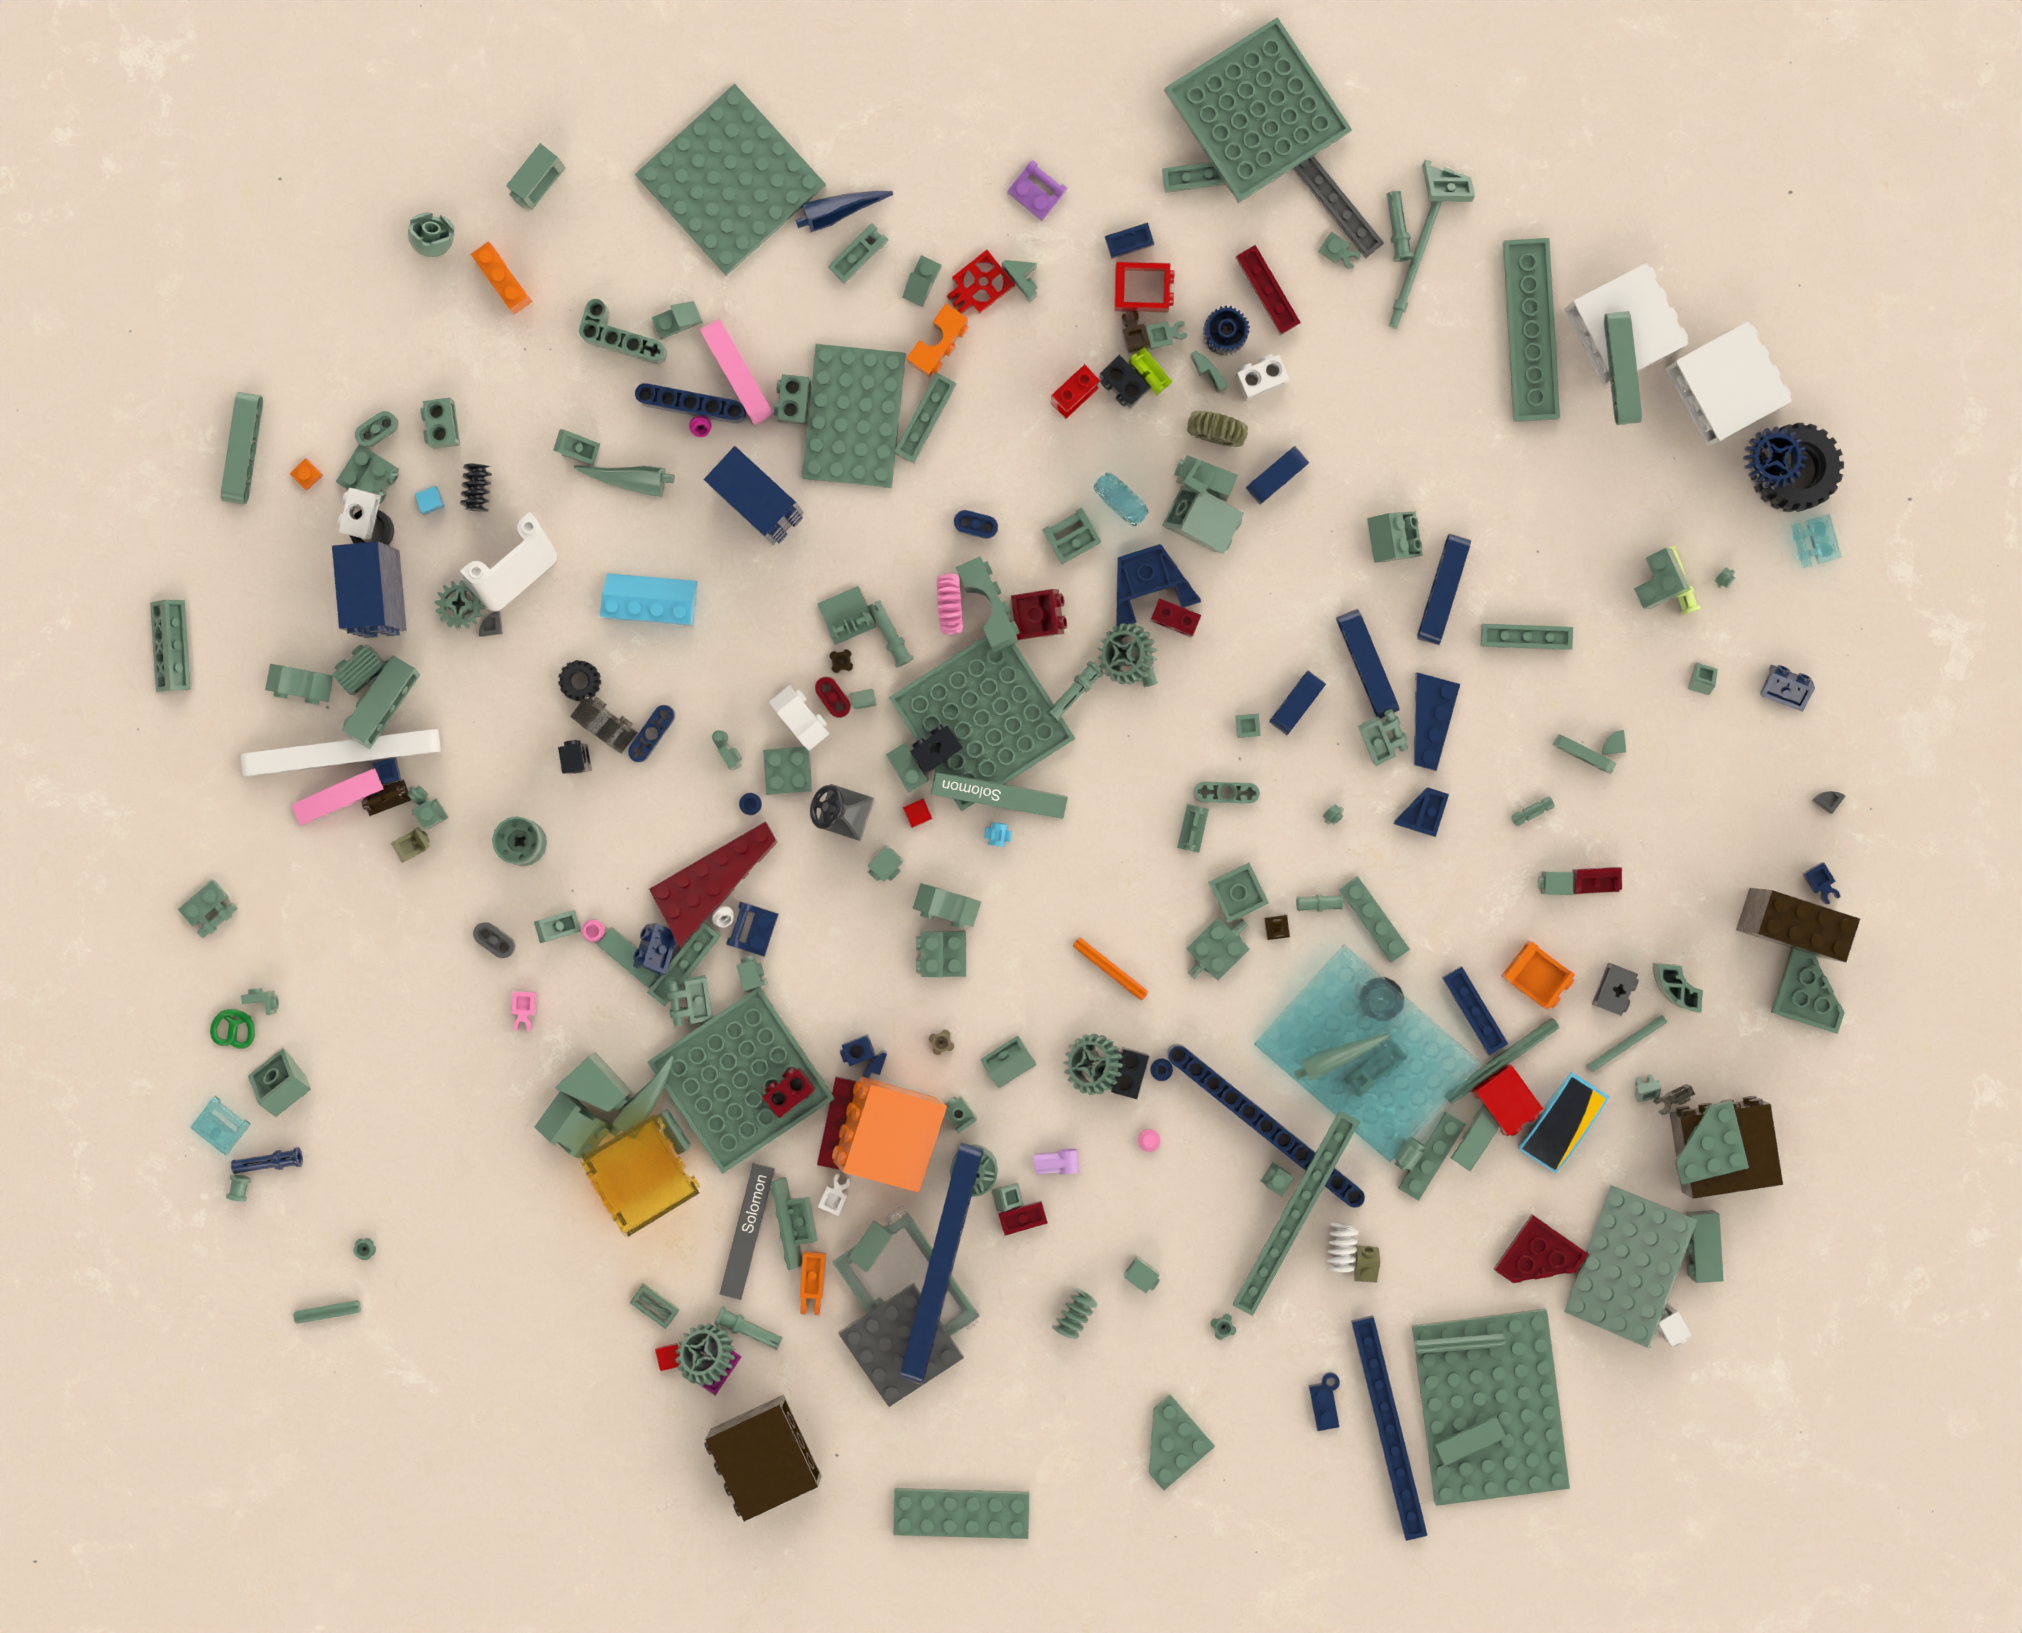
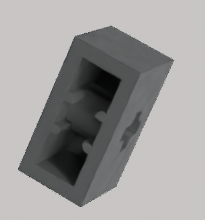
(1615, 977)

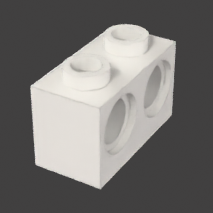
(1264, 381)

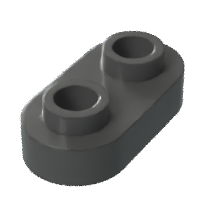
(494, 941)

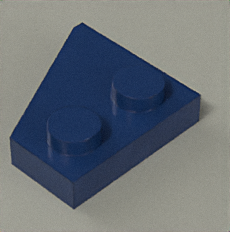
(1424, 812)

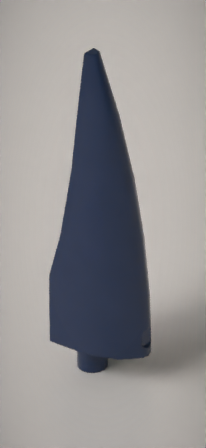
(832, 209)

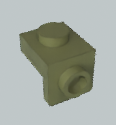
(411, 844)
(1367, 1264)

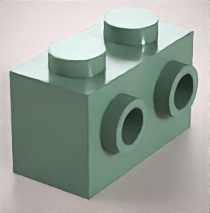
(885, 865)

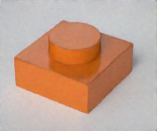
(306, 474)

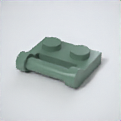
(1075, 542)

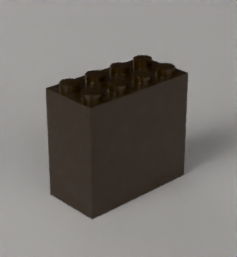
(1798, 924)
(1759, 1143)
(762, 1458)

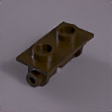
(389, 797)

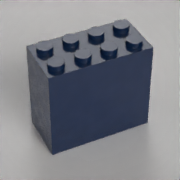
(754, 496)
(369, 589)

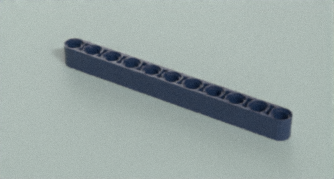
(1255, 1120)
(941, 1263)

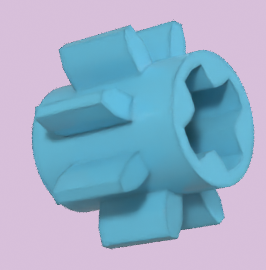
(997, 834)

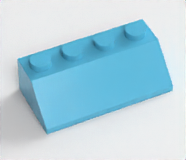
(649, 599)

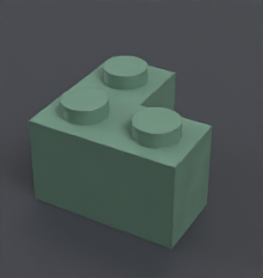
(1667, 582)

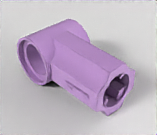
(1062, 1161)

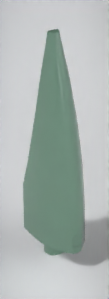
(638, 479)
(1336, 1057)
(643, 1103)

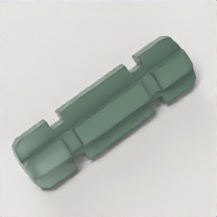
(1533, 811)

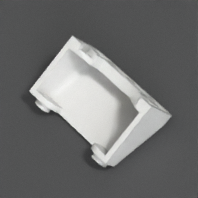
(516, 570)

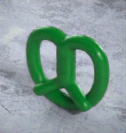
(232, 1029)

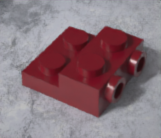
(1039, 614)

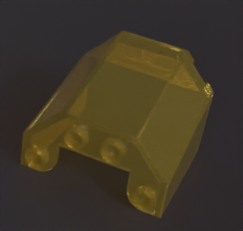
(639, 1176)

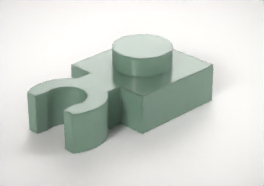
(1335, 248)
(1161, 334)

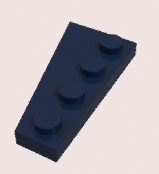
(1433, 712)

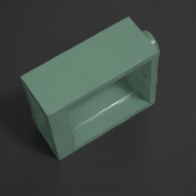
(535, 177)
(1221, 483)

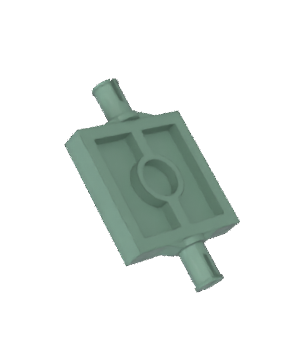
(1218, 948)

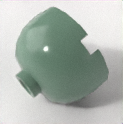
(430, 234)

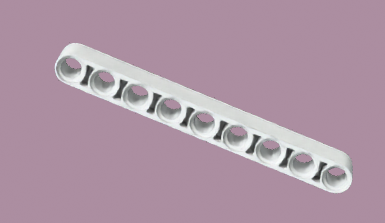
(339, 753)

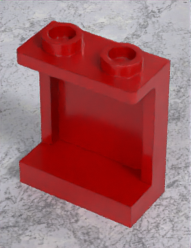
(1075, 391)
(1508, 1100)

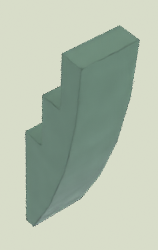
(1475, 1139)

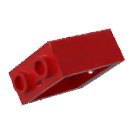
(1168, 297)

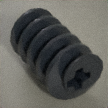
(475, 487)

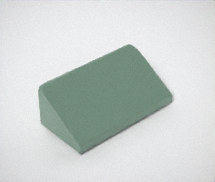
(674, 1132)
(870, 1245)

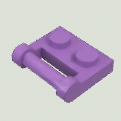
(1032, 196)

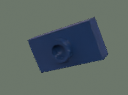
(1129, 240)

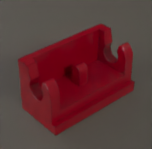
(1597, 880)

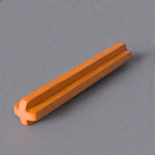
(1110, 969)

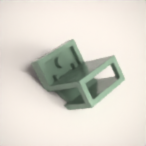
(572, 1125)

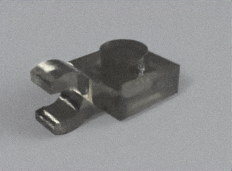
(1679, 1095)

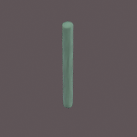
(1627, 1043)

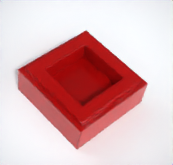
(917, 813)
(666, 1356)

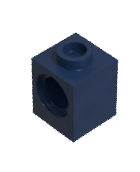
(866, 1045)

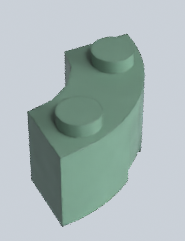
(299, 682)
(946, 905)
(1676, 988)

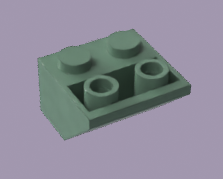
(1394, 536)

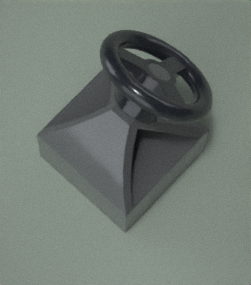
(842, 811)

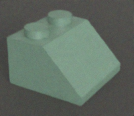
(278, 1083)

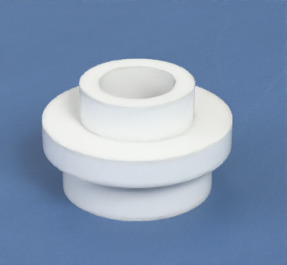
(723, 916)

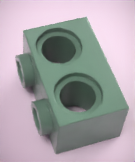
(799, 399)
(446, 421)

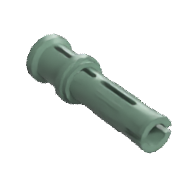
(1400, 237)
(895, 644)
(1081, 683)
(737, 1324)

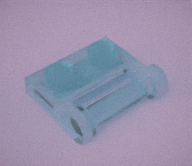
(216, 1131)

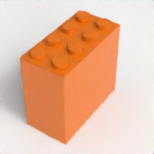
(889, 1134)

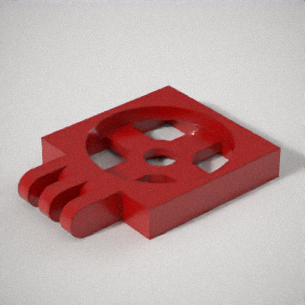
(966, 295)

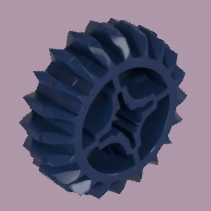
(1780, 464)

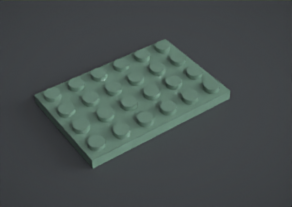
(853, 415)
(1630, 1266)

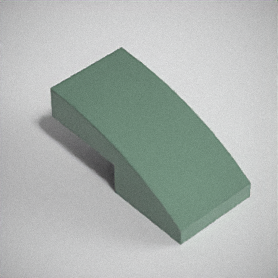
(1204, 366)

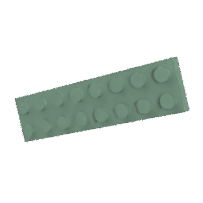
(1531, 329)

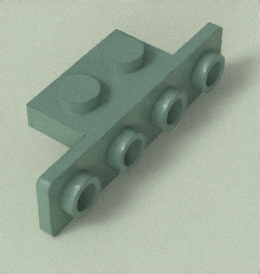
(794, 1221)

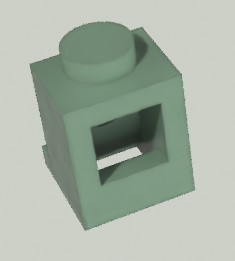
(430, 814)
(750, 973)
(968, 1115)
(1277, 1179)

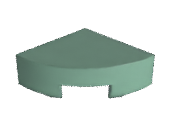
(1615, 743)

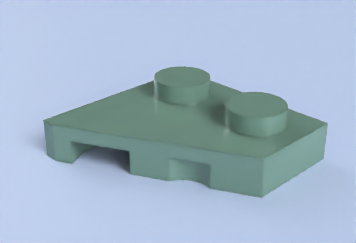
(1447, 185)

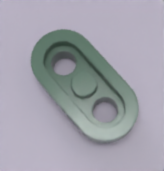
(376, 427)

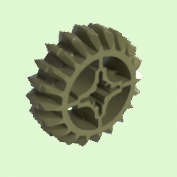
(1217, 428)

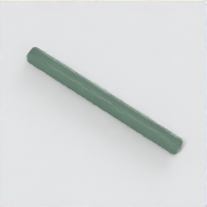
(1505, 1058)

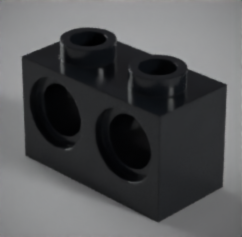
(1129, 378)
(574, 757)
(1134, 1073)

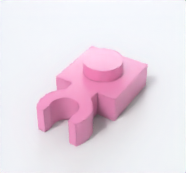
(524, 1005)

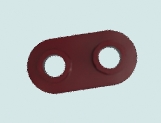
(832, 697)

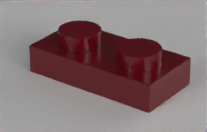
(1023, 1218)

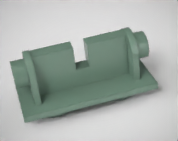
(1193, 828)

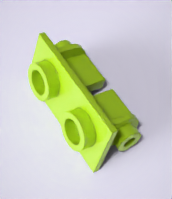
(1150, 371)

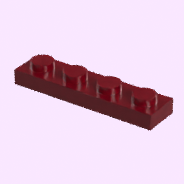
(1268, 290)
(835, 1119)

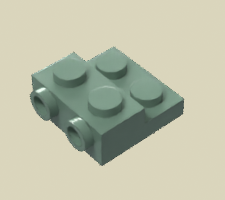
(368, 473)
(941, 953)

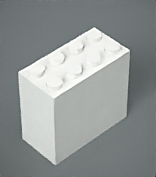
(1653, 321)
(1728, 383)

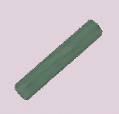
(327, 1312)

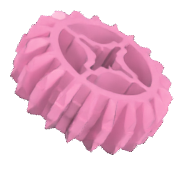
(949, 604)

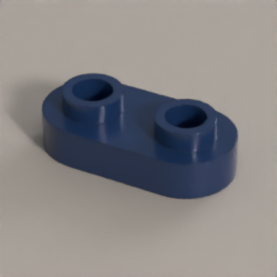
(976, 524)

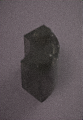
(604, 724)

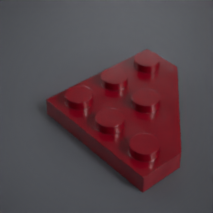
(1539, 1254)

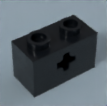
(949, 747)

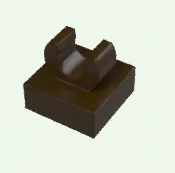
(1277, 927)

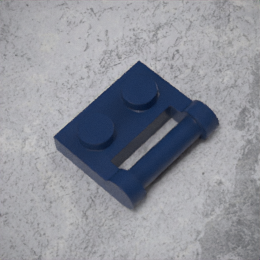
(760, 930)

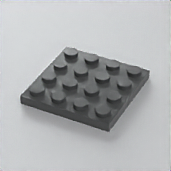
(881, 1342)

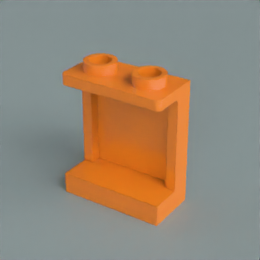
(1538, 975)

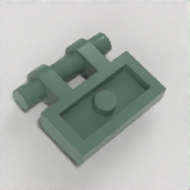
(1376, 738)
(730, 755)
(203, 903)
(697, 1000)

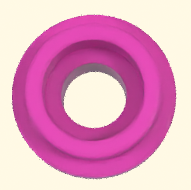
(700, 431)

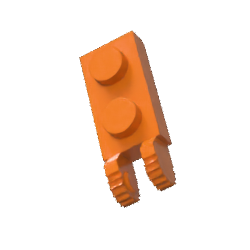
(812, 1280)

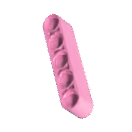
(736, 371)

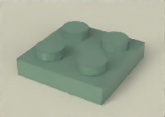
(787, 770)
(1238, 892)

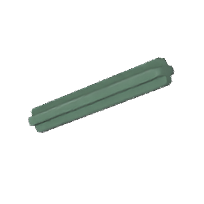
(1459, 1343)

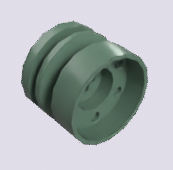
(507, 836)
(987, 1172)

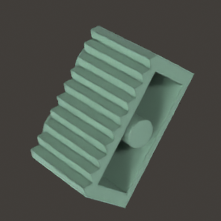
(359, 669)

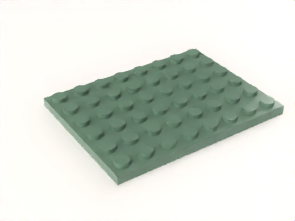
(1501, 1381)

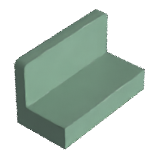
(1008, 1062)

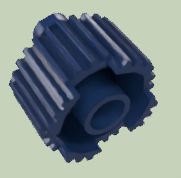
(1217, 340)

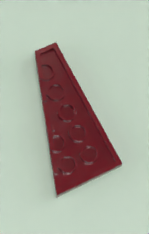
(703, 886)

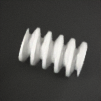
(1343, 1247)

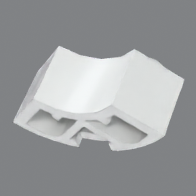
(799, 718)

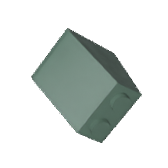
(1203, 519)
(596, 1084)

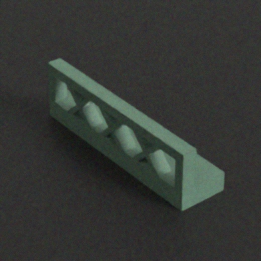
(172, 645)

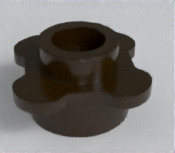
(837, 666)

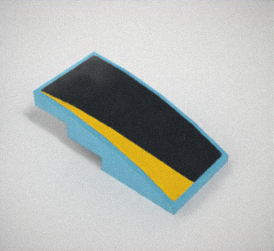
(1563, 1122)

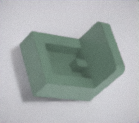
(256, 995)

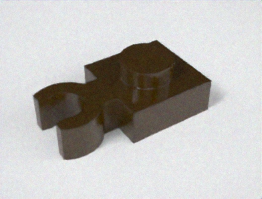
(1134, 335)

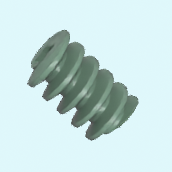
(1076, 1314)

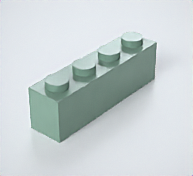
(380, 702)

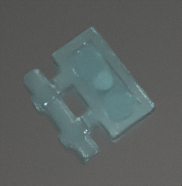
(1822, 538)

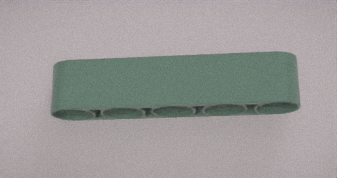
(1622, 368)
(241, 448)

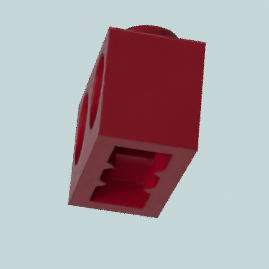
(1175, 618)
(792, 1096)

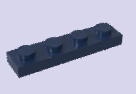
(1475, 1010)

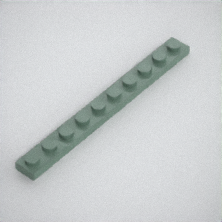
(1296, 1212)

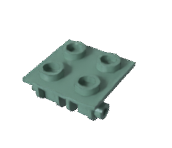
(846, 615)

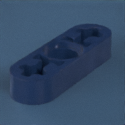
(646, 750)

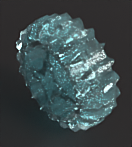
(1121, 499)

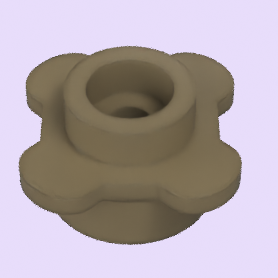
(947, 1045)

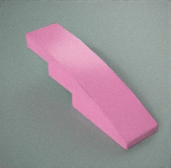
(337, 797)

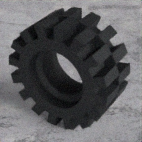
(567, 674)

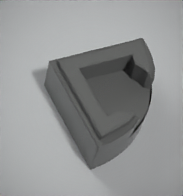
(491, 625)
(1829, 800)

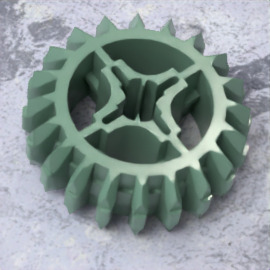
(1116, 654)
(1086, 1048)
(697, 1369)

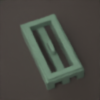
(660, 1299)

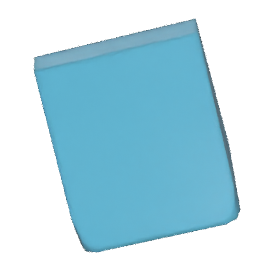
(429, 500)

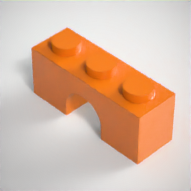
(501, 277)
(928, 358)

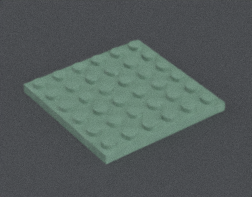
(1257, 110)
(730, 179)
(991, 709)
(723, 1076)

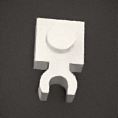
(834, 1198)

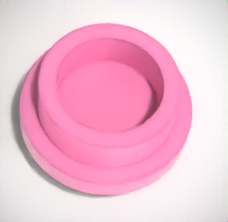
(593, 930)
(1149, 1140)

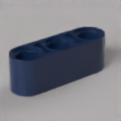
(1277, 475)
(1297, 702)

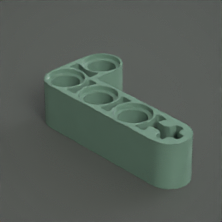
(624, 337)

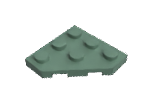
(1807, 994)
(1713, 1146)
(1175, 1443)

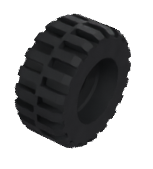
(1826, 471)

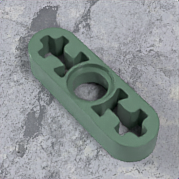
(1584, 754)
(1243, 787)

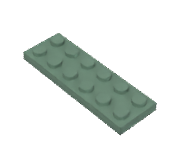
(961, 1513)

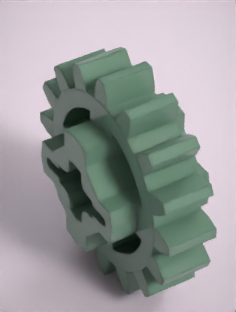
(459, 615)

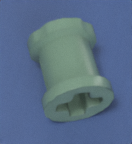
(238, 1188)

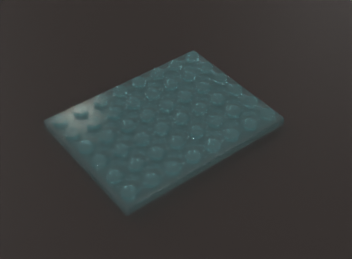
(1388, 1087)

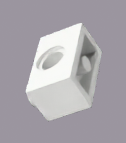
(369, 505)
(1672, 1327)

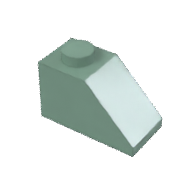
(907, 767)

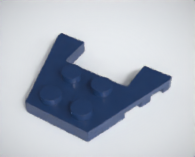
(1147, 573)

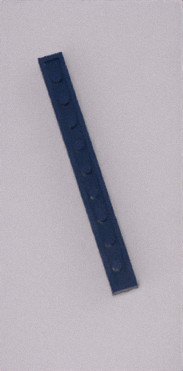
(1389, 1428)

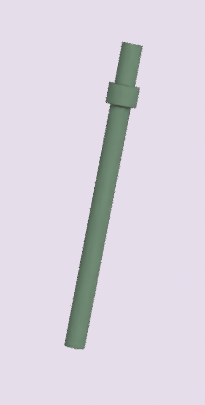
(1400, 304)

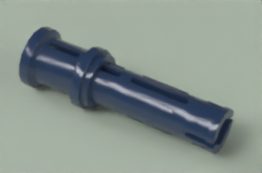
(278, 1158)

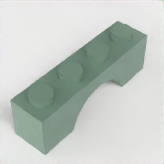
(998, 628)

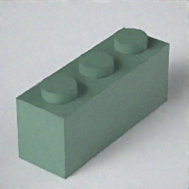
(1705, 1248)

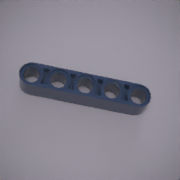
(682, 396)
(1443, 589)
(1367, 663)

